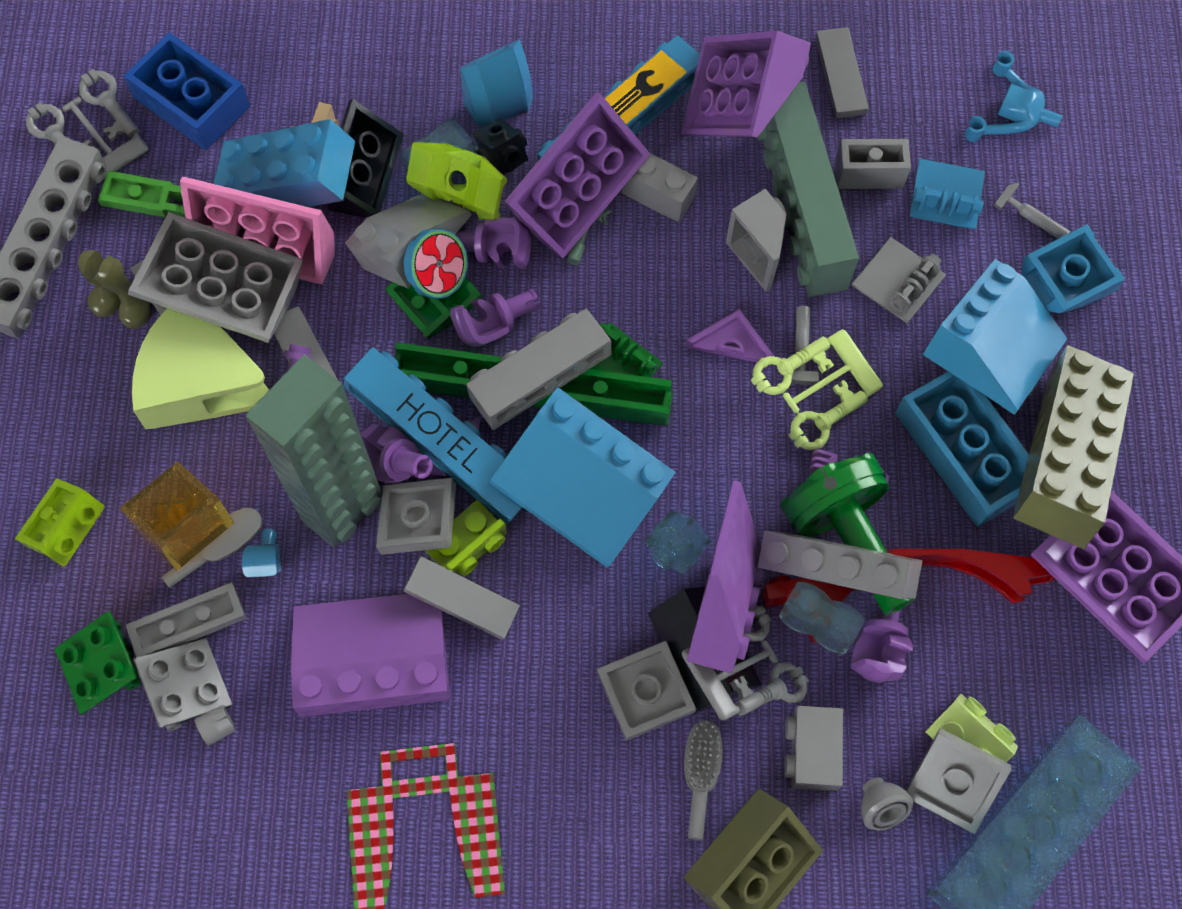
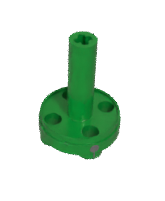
(837, 499)

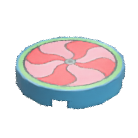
(435, 263)

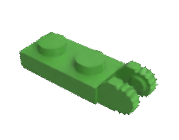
(140, 195)

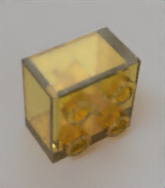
(177, 515)

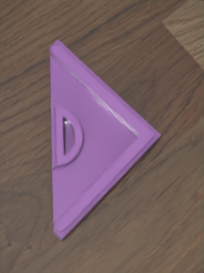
(731, 338)

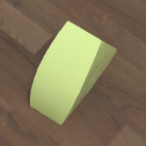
(192, 373)

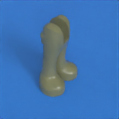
(112, 290)

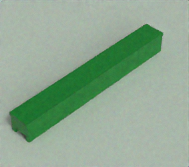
(602, 392)

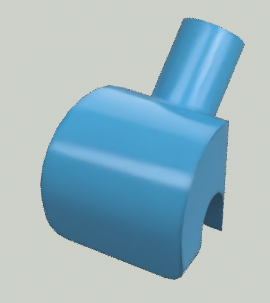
(263, 558)

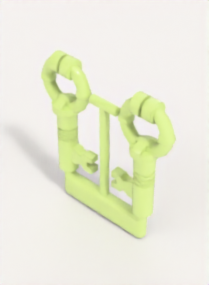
(854, 362)

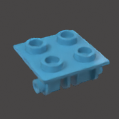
(947, 194)

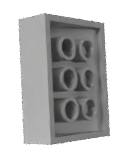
(217, 277)

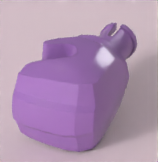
(882, 649)

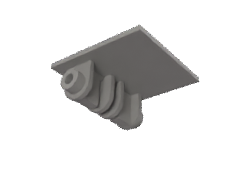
(900, 279)
(182, 683)

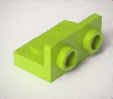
(60, 522)
(472, 536)

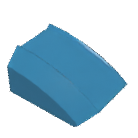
(497, 84)
(1071, 272)

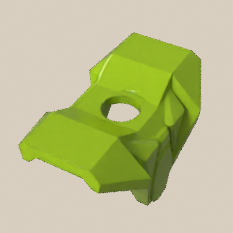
(432, 170)

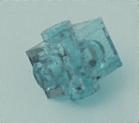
(677, 542)

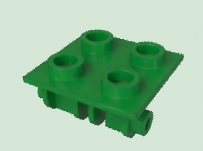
(627, 355)
(97, 662)

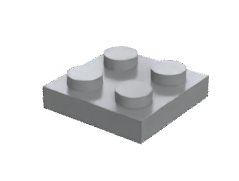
(416, 516)
(646, 690)
(958, 780)

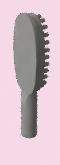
(245, 527)
(701, 771)

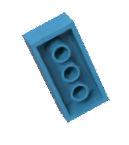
(290, 164)
(966, 445)

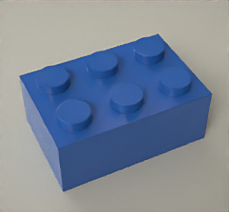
(187, 90)

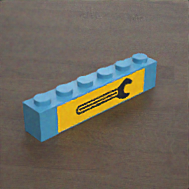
(651, 86)

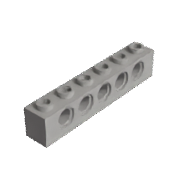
(66, 161)

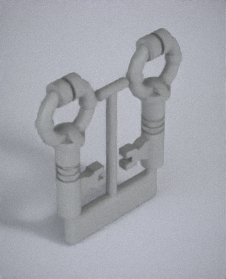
(114, 159)
(749, 701)

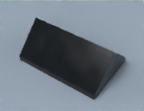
(371, 161)
(675, 624)

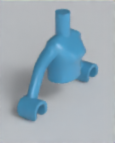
(1021, 105)

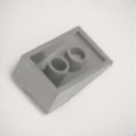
(383, 238)

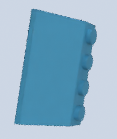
(998, 337)
(582, 477)

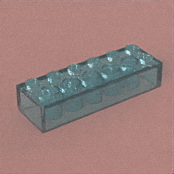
(1038, 822)

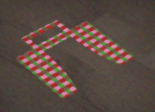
(373, 825)

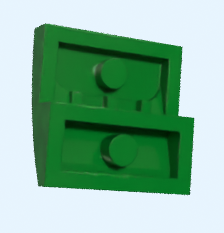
(433, 314)

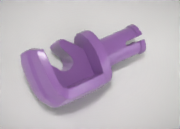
(495, 238)
(495, 317)
(394, 455)

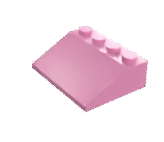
(265, 221)

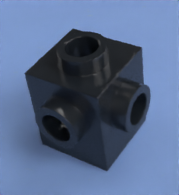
(501, 145)

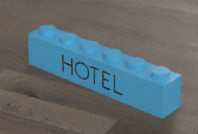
(432, 427)

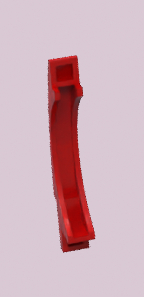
(1004, 572)

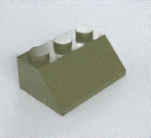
(754, 857)

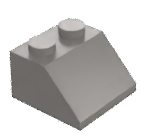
(757, 235)

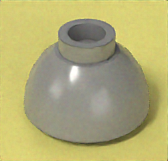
(884, 804)

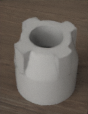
(214, 725)

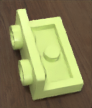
(968, 721)

